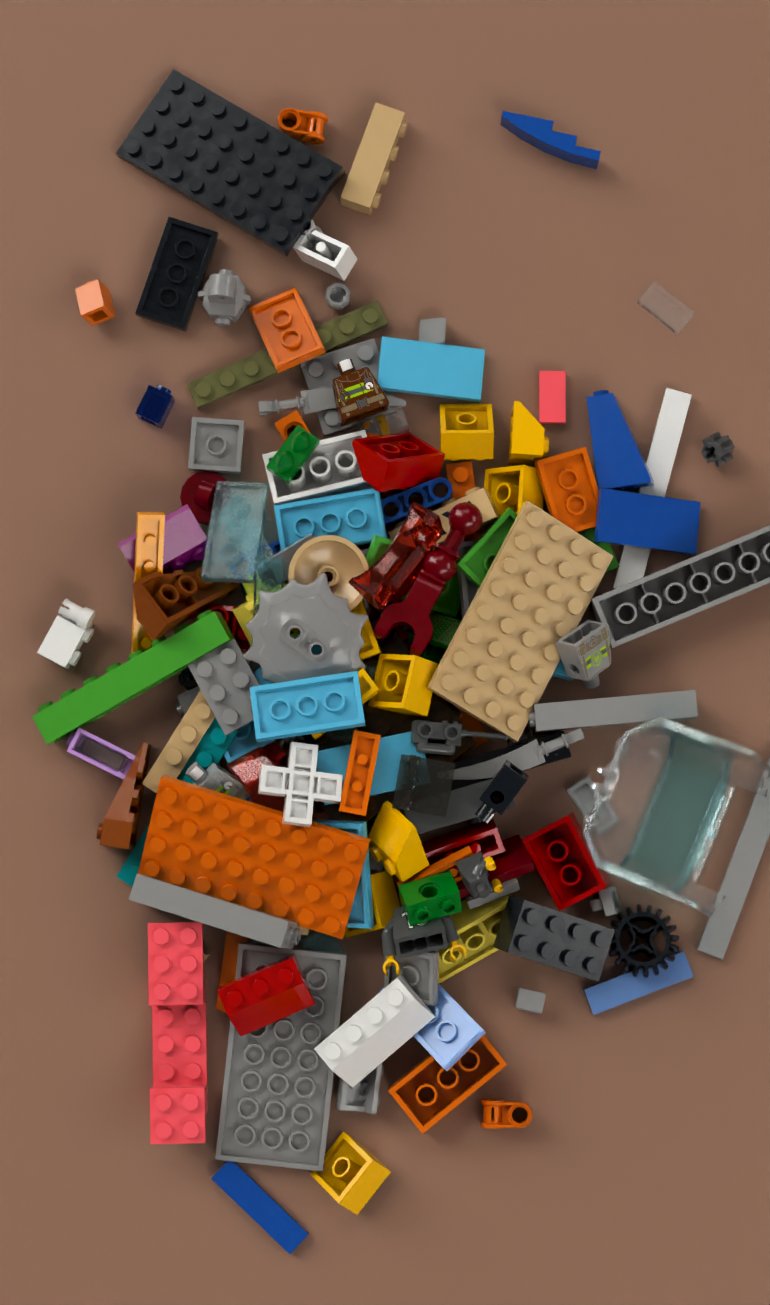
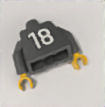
(408, 940)

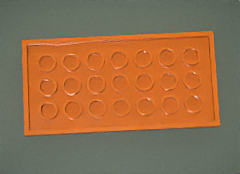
(252, 858)

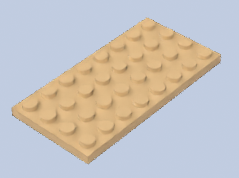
(512, 625)

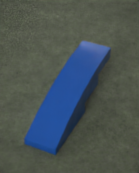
(540, 135)

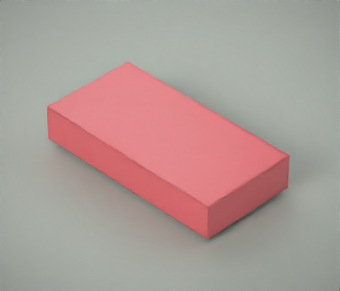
(552, 397)

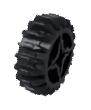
(659, 925)

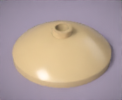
(330, 555)

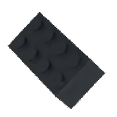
(554, 938)

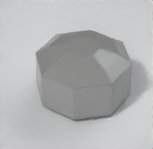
(337, 296)

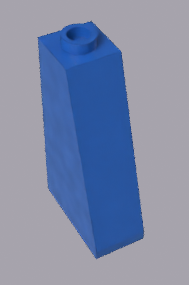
(615, 450)

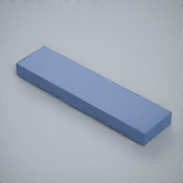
(627, 988)

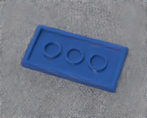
(647, 521)

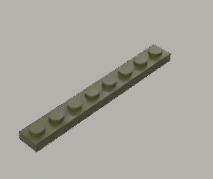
(260, 366)

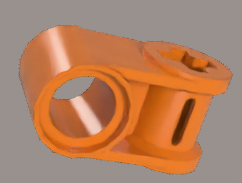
(304, 125)
(503, 1113)

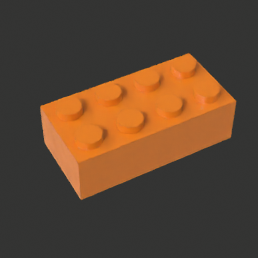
(432, 1092)

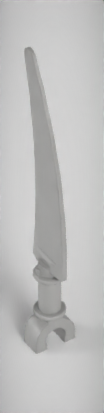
(311, 402)
(523, 757)

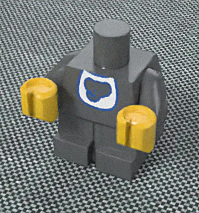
(475, 875)

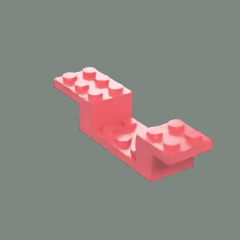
(178, 1033)

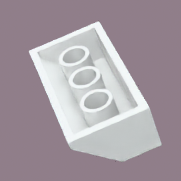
(326, 472)
(374, 1032)

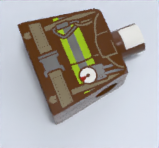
(357, 394)

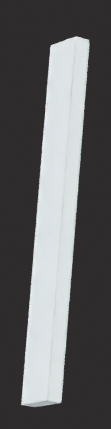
(660, 464)

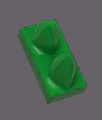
(293, 454)

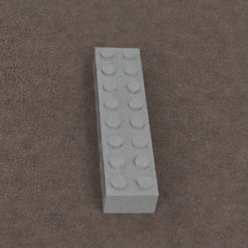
(685, 588)

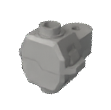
(224, 297)

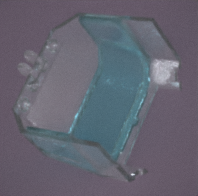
(666, 807)

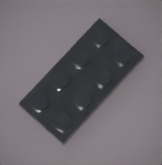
(177, 274)

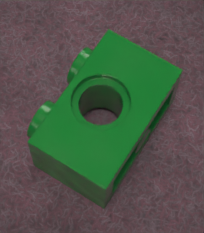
(430, 898)

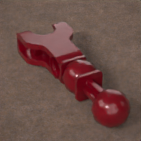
(438, 568)

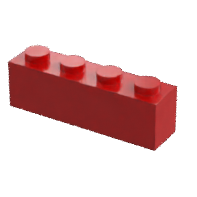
(480, 837)

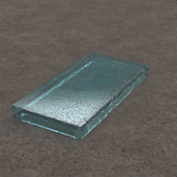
(235, 531)

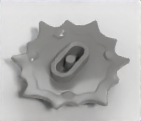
(321, 620)

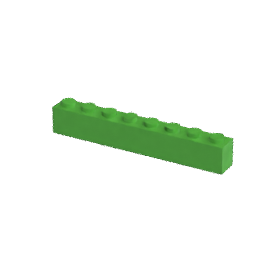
(133, 677)

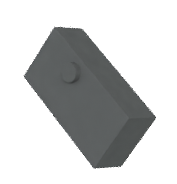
(461, 808)

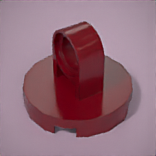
(199, 494)

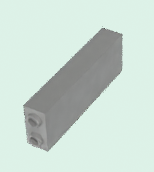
(612, 711)
(215, 912)

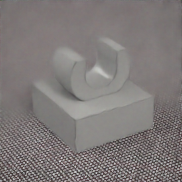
(609, 901)

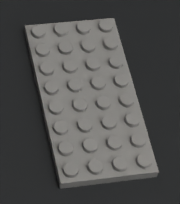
(273, 1077)

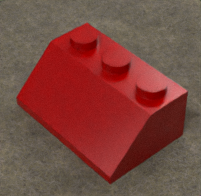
(397, 461)
(565, 861)
(266, 995)

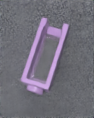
(100, 753)

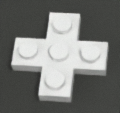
(300, 784)

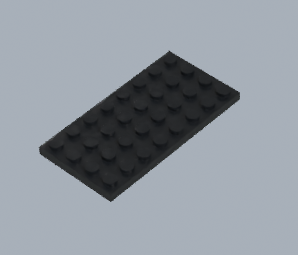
(230, 162)

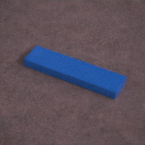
(260, 1206)

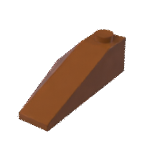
(174, 598)
(123, 816)

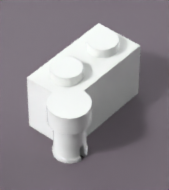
(325, 252)
(68, 634)

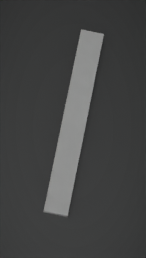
(738, 876)

